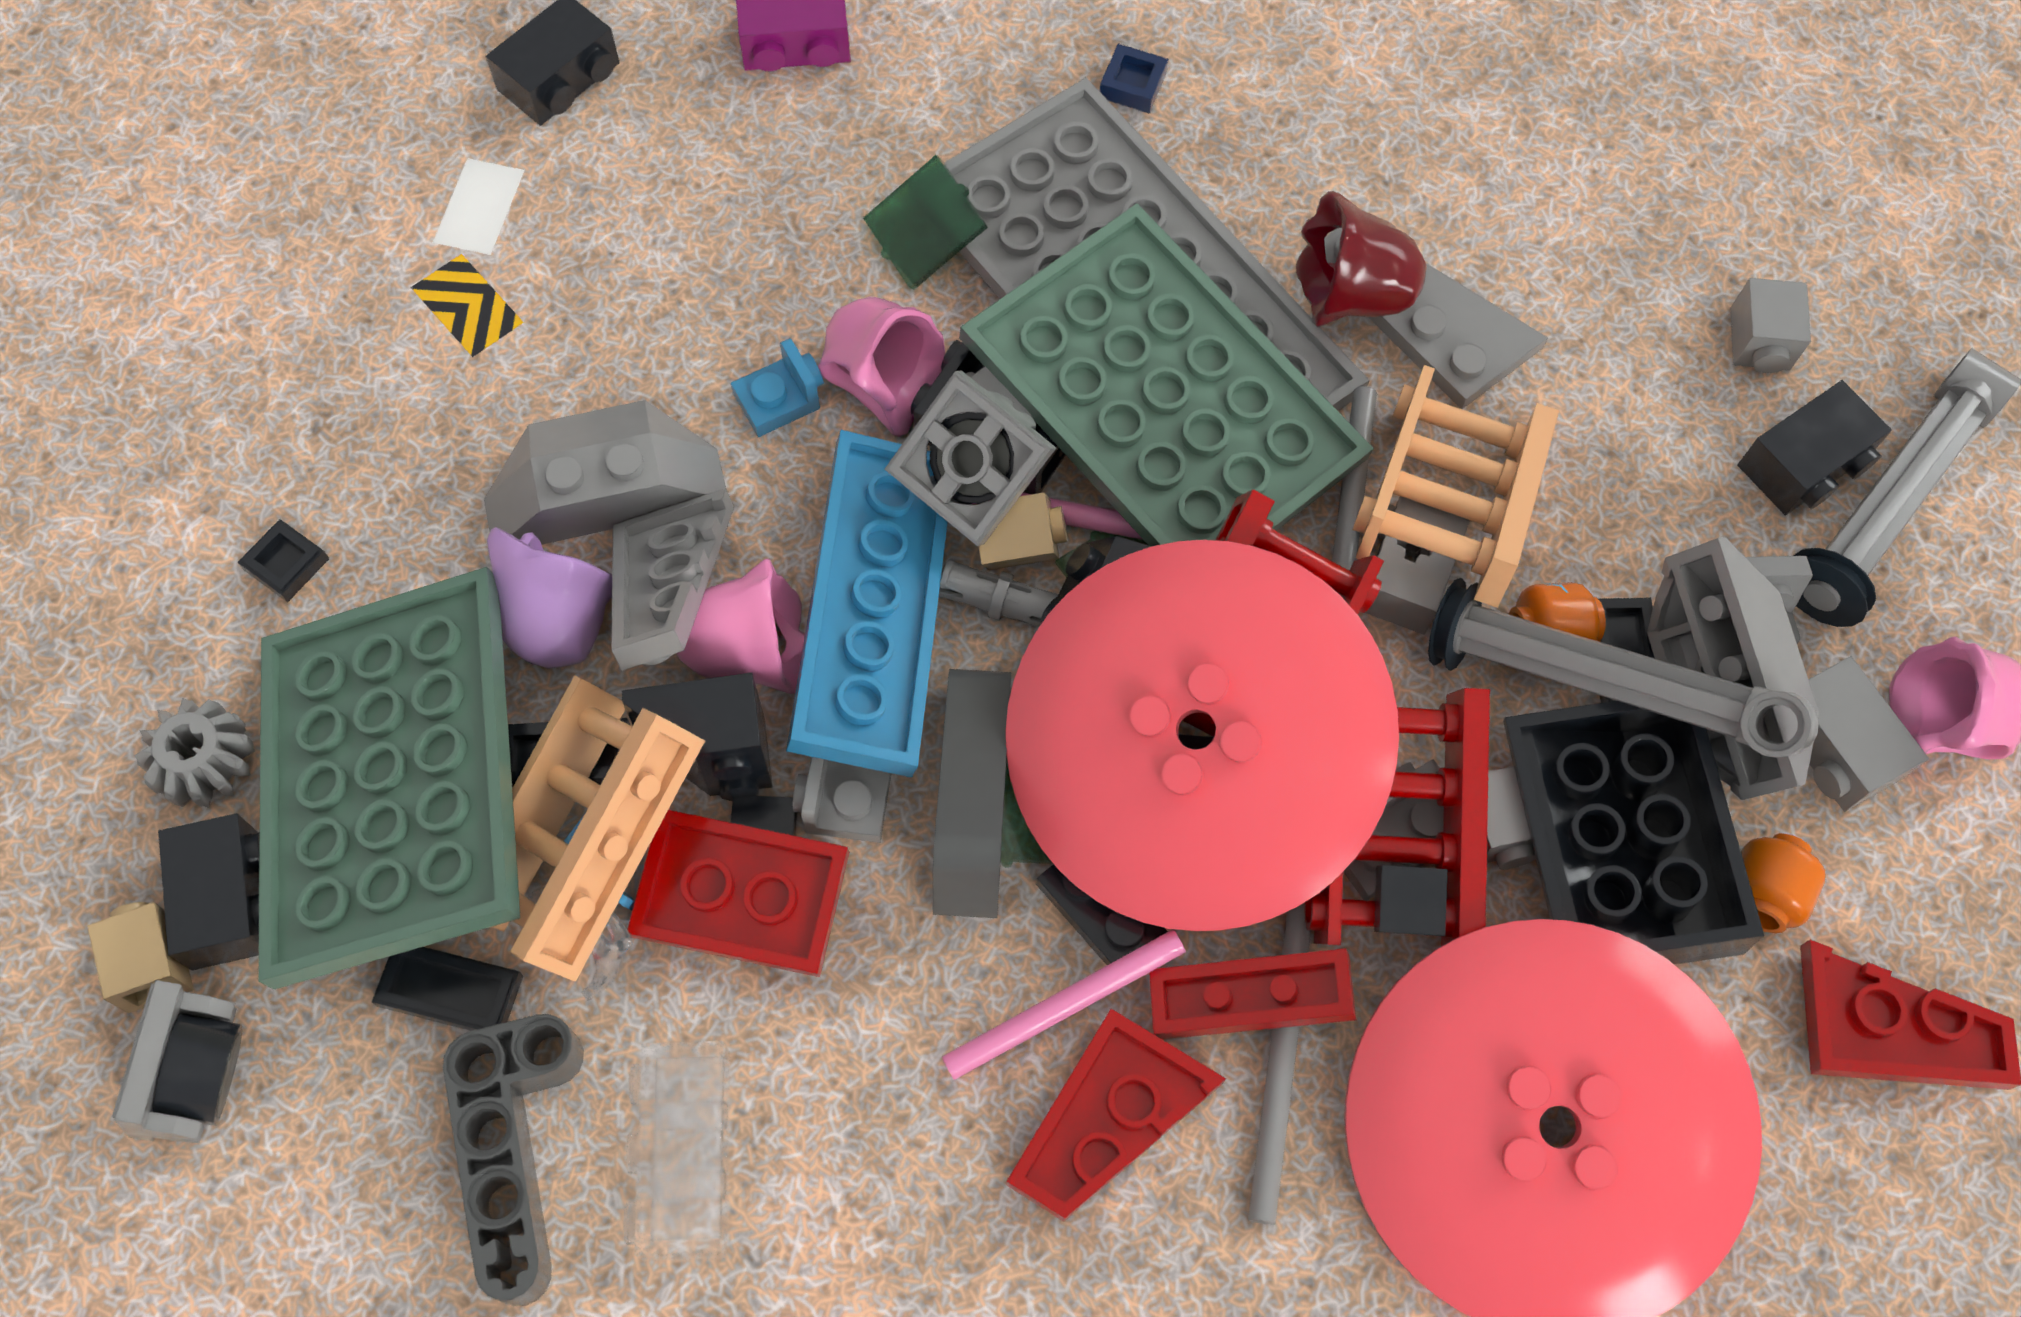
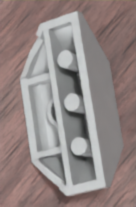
(598, 471)
(1732, 624)

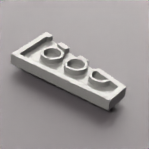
(1456, 334)
(661, 576)

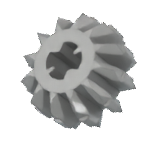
(179, 737)

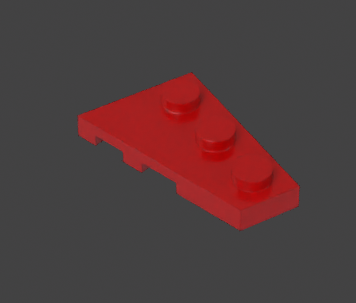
(1893, 1031)
(1108, 1114)

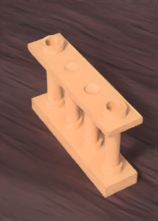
(1503, 518)
(613, 832)

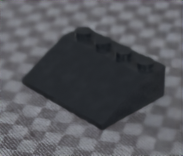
(1634, 829)

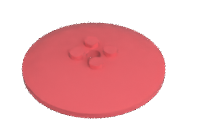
(1295, 752)
(1453, 1104)

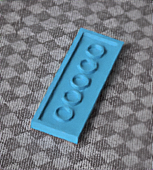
(869, 616)

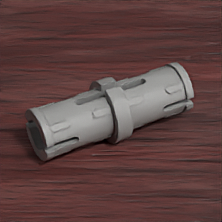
(994, 593)

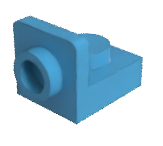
(780, 390)

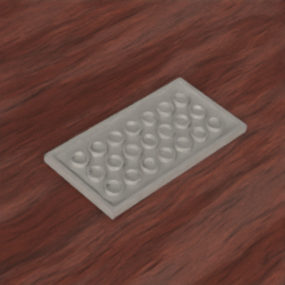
(1082, 165)

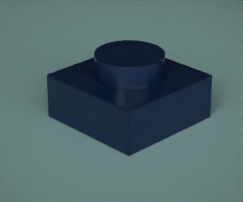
(1133, 78)

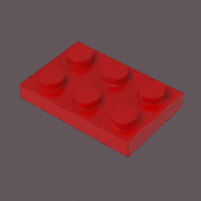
(739, 892)

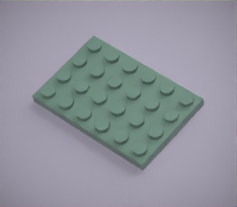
(1162, 386)
(384, 781)

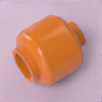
(1562, 607)
(1783, 880)

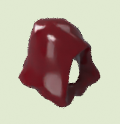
(1375, 269)

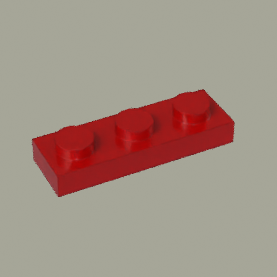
(1252, 994)

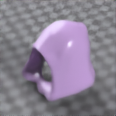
(547, 600)

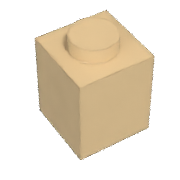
(1026, 534)
(133, 953)

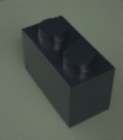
(553, 59)
(1814, 448)
(211, 891)

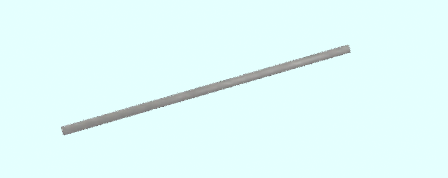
(1296, 936)

